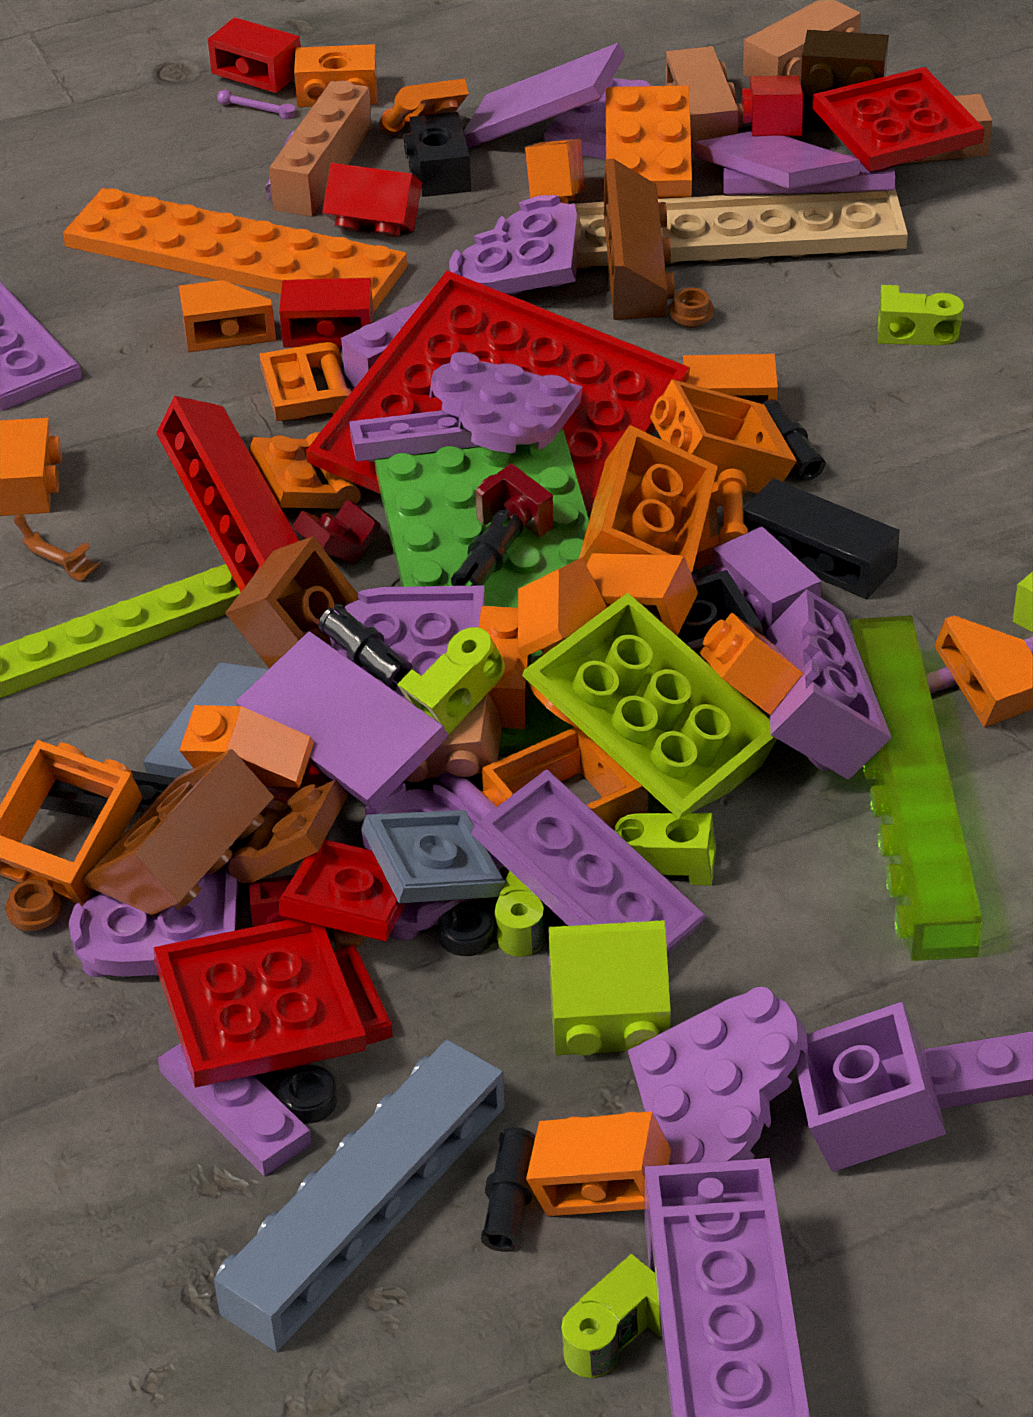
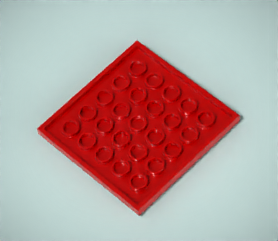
(469, 317)

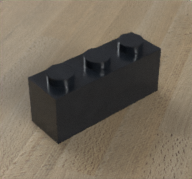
(826, 537)

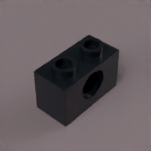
(438, 154)

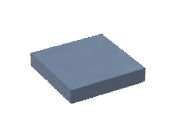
(432, 856)

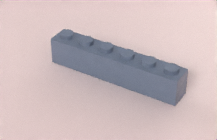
(358, 1195)

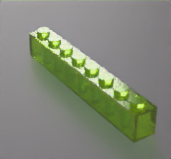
(916, 801)

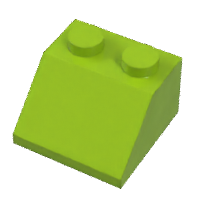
(608, 986)

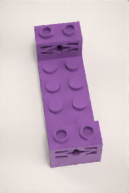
(723, 1290)

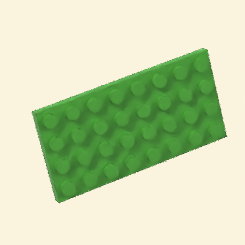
(434, 520)

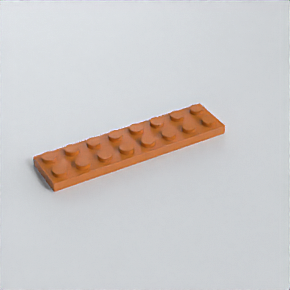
(225, 245)

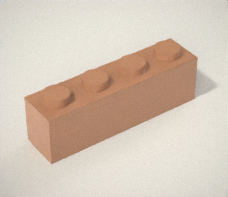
(325, 136)

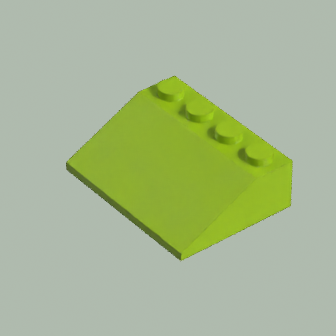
(654, 707)

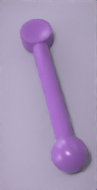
(285, 111)

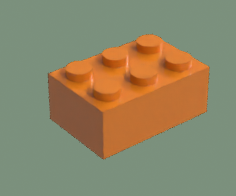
(652, 135)
(649, 500)

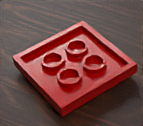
(898, 119)
(258, 1000)

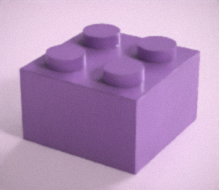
(868, 1088)

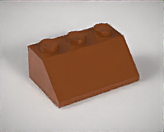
(636, 244)
(182, 836)

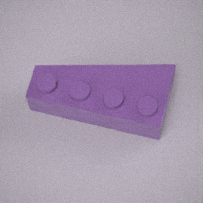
(832, 706)

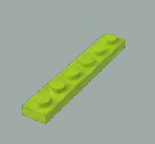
(115, 629)

